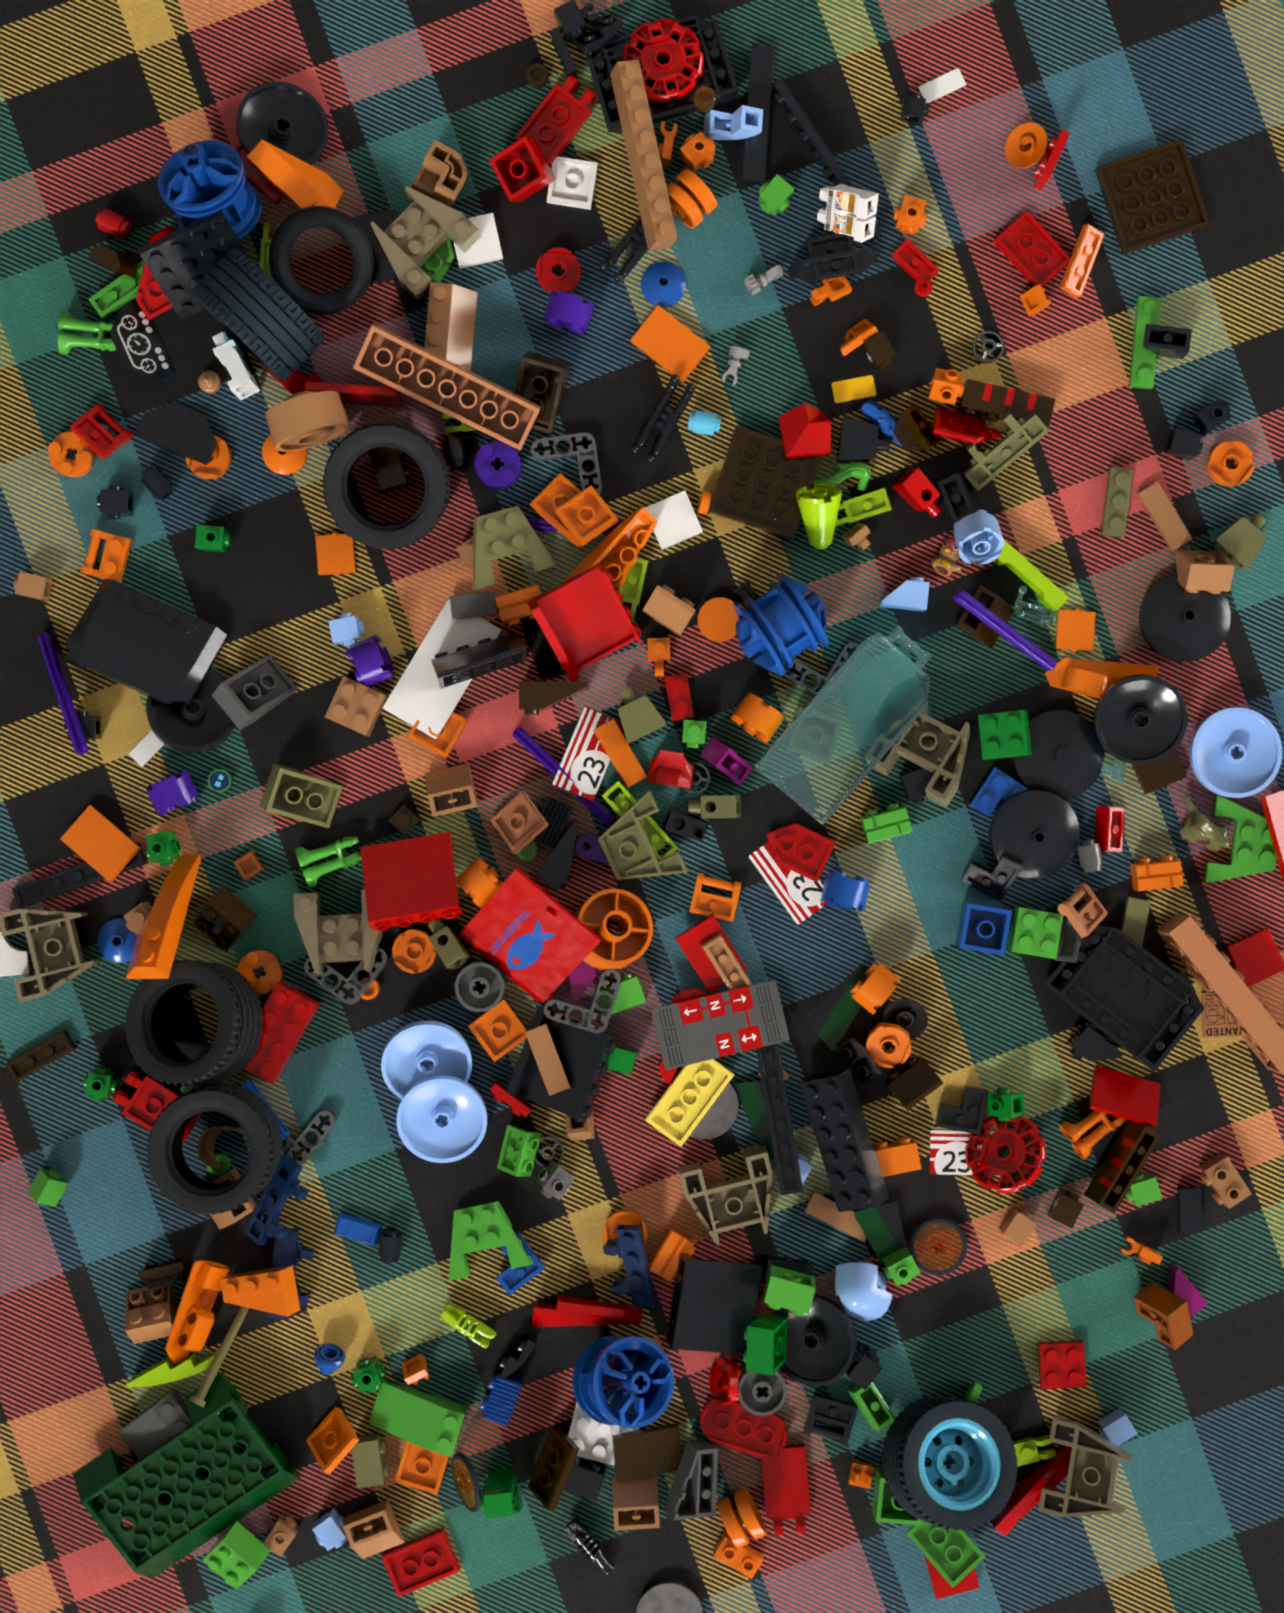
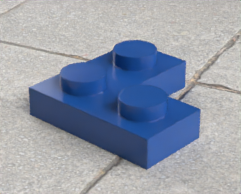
(995, 787)
(515, 1278)

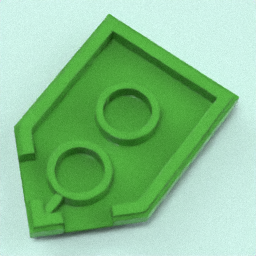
(439, 262)

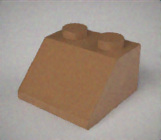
(1204, 571)

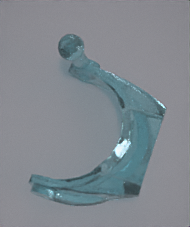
(1047, 616)

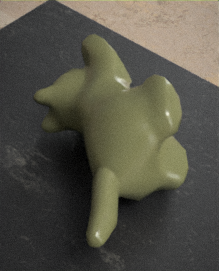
(1200, 828)

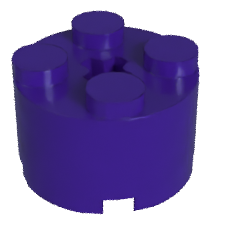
(568, 311)
(489, 456)
(371, 661)
(172, 791)

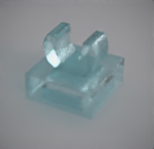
(1116, 772)

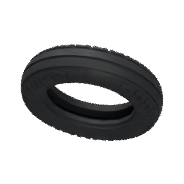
(355, 238)

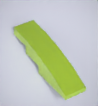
(167, 1372)

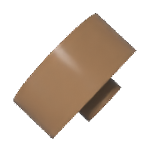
(307, 420)

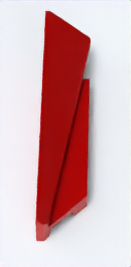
(584, 1312)

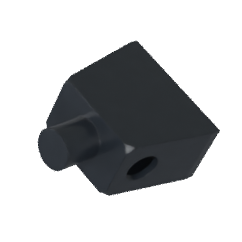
(859, 441)

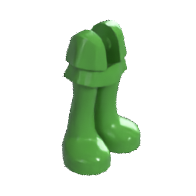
(67, 341)
(307, 857)

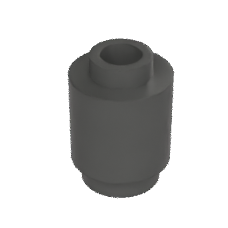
(1090, 856)

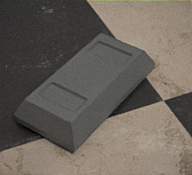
(1069, 943)

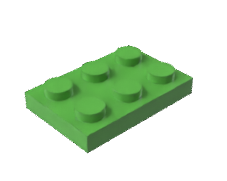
(947, 1550)

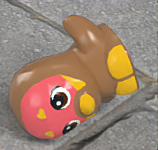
(947, 559)

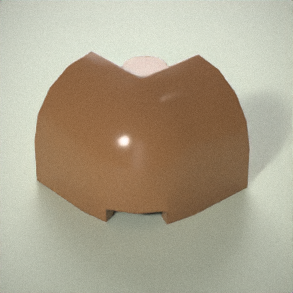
(441, 174)

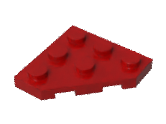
(149, 294)

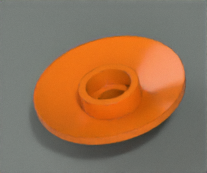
(1020, 140)
(282, 464)

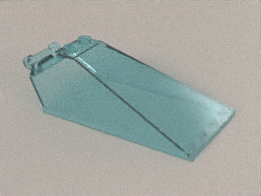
(849, 724)

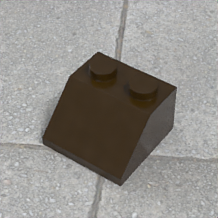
(913, 1082)

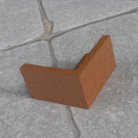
(1167, 1313)

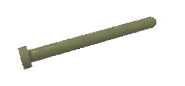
(234, 1328)

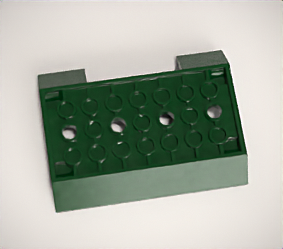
(198, 1504)

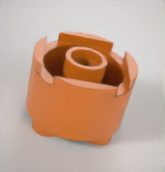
(757, 717)
(479, 881)
(875, 987)

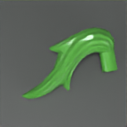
(847, 470)

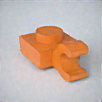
(666, 148)
(831, 288)
(658, 652)
(1145, 1253)

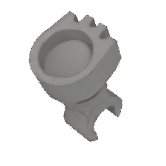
(753, 285)
(737, 354)

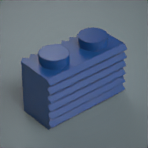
(502, 1398)

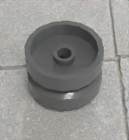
(473, 997)
(761, 1392)

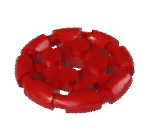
(663, 44)
(1008, 1166)

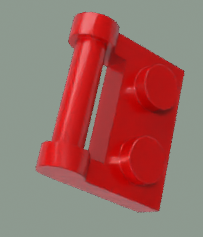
(96, 436)

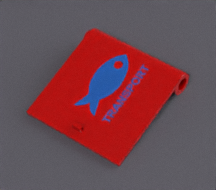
(529, 936)

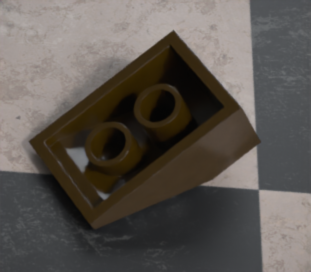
(543, 383)
(544, 695)

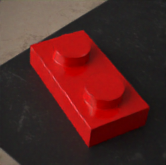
(679, 697)
(517, 1104)

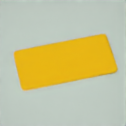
(853, 389)

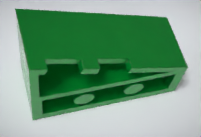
(500, 1493)

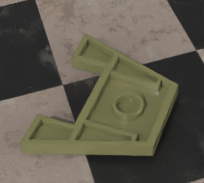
(503, 535)
(630, 849)

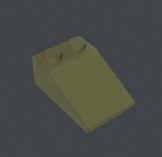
(300, 796)

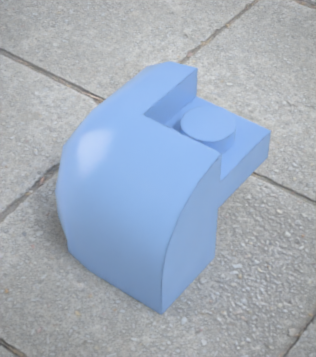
(862, 1290)

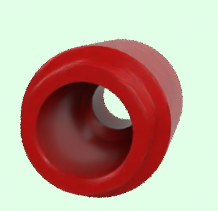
(113, 223)

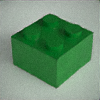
(1005, 734)
(765, 1344)

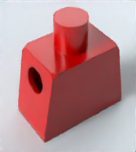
(912, 486)

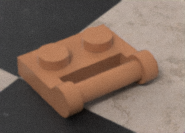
(1088, 915)

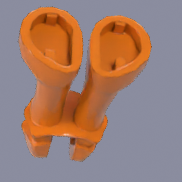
(1075, 1131)

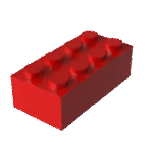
(284, 1022)

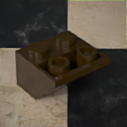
(975, 627)
(224, 918)

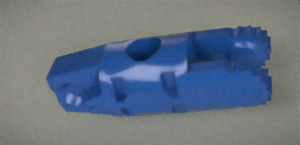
(882, 418)

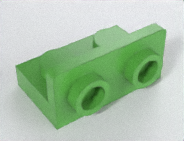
(518, 1151)

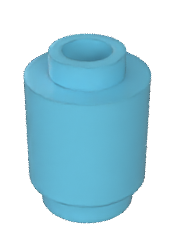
(704, 422)

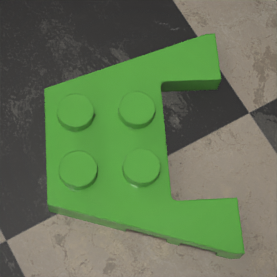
(1251, 844)
(481, 1229)

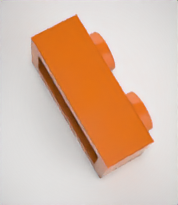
(744, 1560)

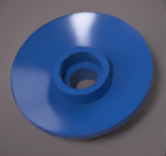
(663, 295)
(107, 946)

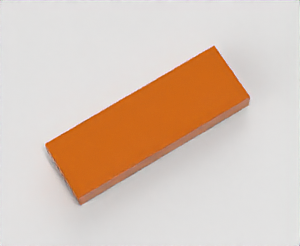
(1081, 260)
(620, 753)

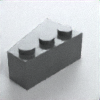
(694, 1483)

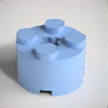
(978, 538)

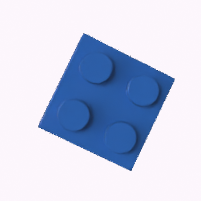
(983, 928)

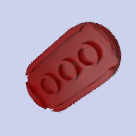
(742, 1430)

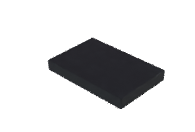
(382, 268)

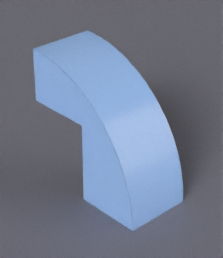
(739, 125)

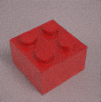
(522, 169)

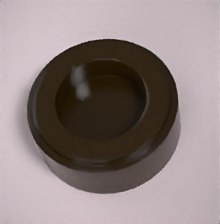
(537, 75)

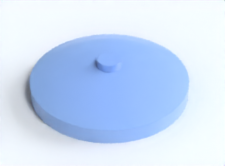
(1235, 752)
(423, 1052)
(442, 1119)

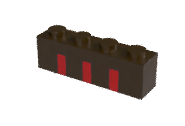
(996, 401)
(1122, 1165)

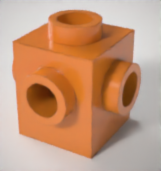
(698, 151)
(910, 215)
(946, 386)

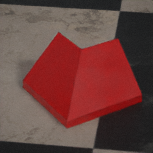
(805, 432)

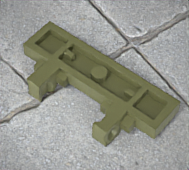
(1020, 438)

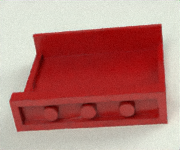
(584, 619)
(410, 881)

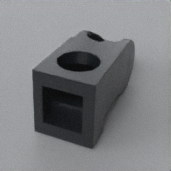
(684, 826)

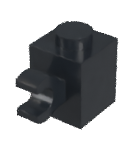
(572, 20)

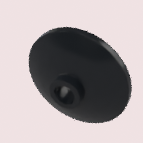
(917, 1019)

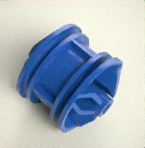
(208, 179)
(781, 624)
(650, 1380)

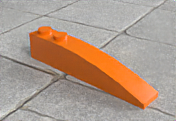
(620, 547)
(162, 929)

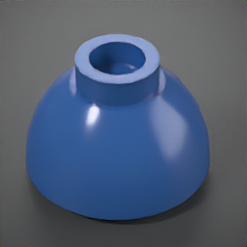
(329, 1358)

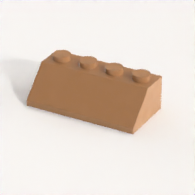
(451, 322)

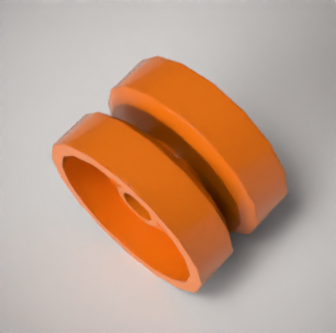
(690, 198)
(741, 1517)

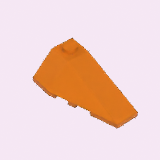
(295, 178)

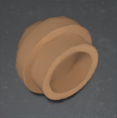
(209, 382)

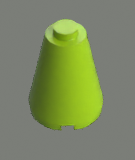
(819, 512)

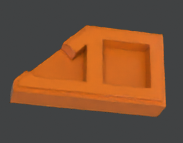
(858, 335)

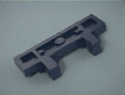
(281, 1186)
(287, 1253)
(638, 1278)

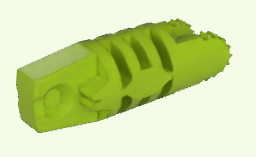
(468, 1325)

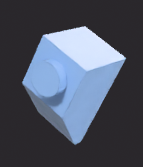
(908, 596)

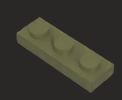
(1116, 502)

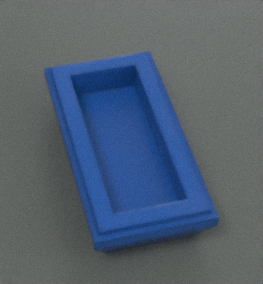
(358, 1229)

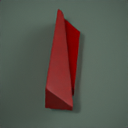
(1028, 1493)

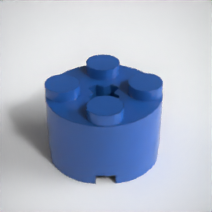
(845, 892)

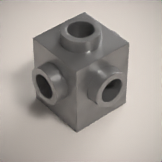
(554, 1181)

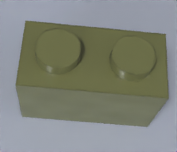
(369, 1461)

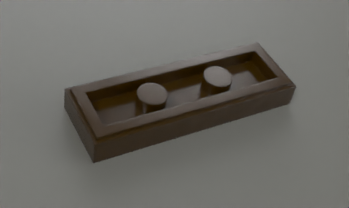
(40, 1056)

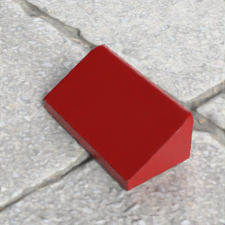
(1109, 828)

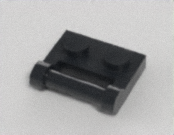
(833, 1412)

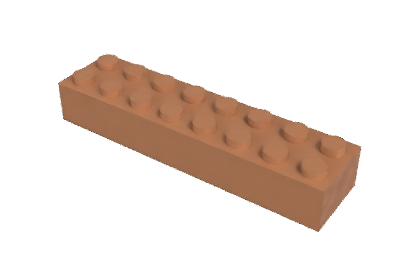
(446, 386)
(1215, 974)

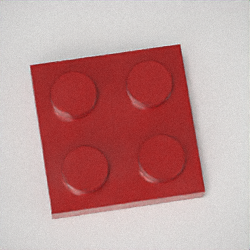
(1050, 159)
(1061, 1364)

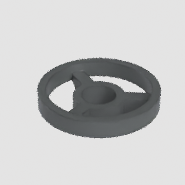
(984, 341)
(708, 780)
(549, 1147)

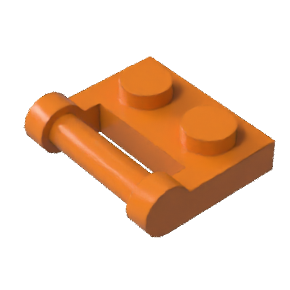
(113, 557)
(708, 903)

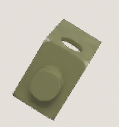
(1241, 541)
(638, 716)
(726, 806)
(454, 952)

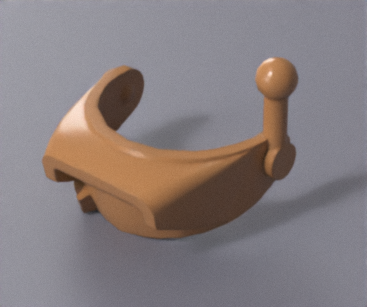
(207, 1142)

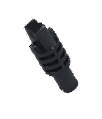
(589, 1545)

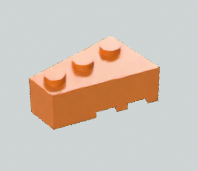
(263, 1290)

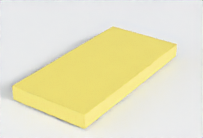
(688, 1099)

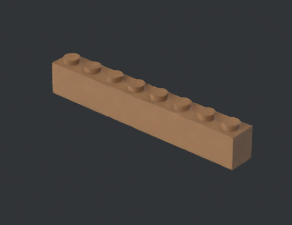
(643, 155)

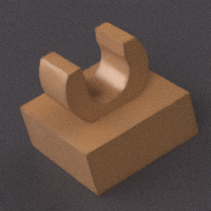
(857, 536)

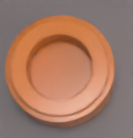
(704, 502)
(372, 991)

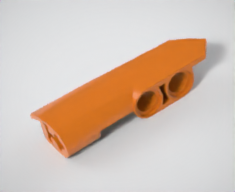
(1092, 676)
(194, 1313)

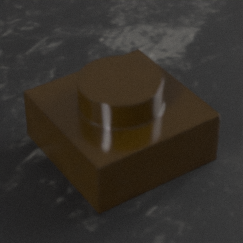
(404, 820)

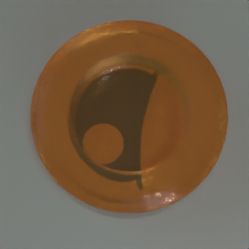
(704, 98)

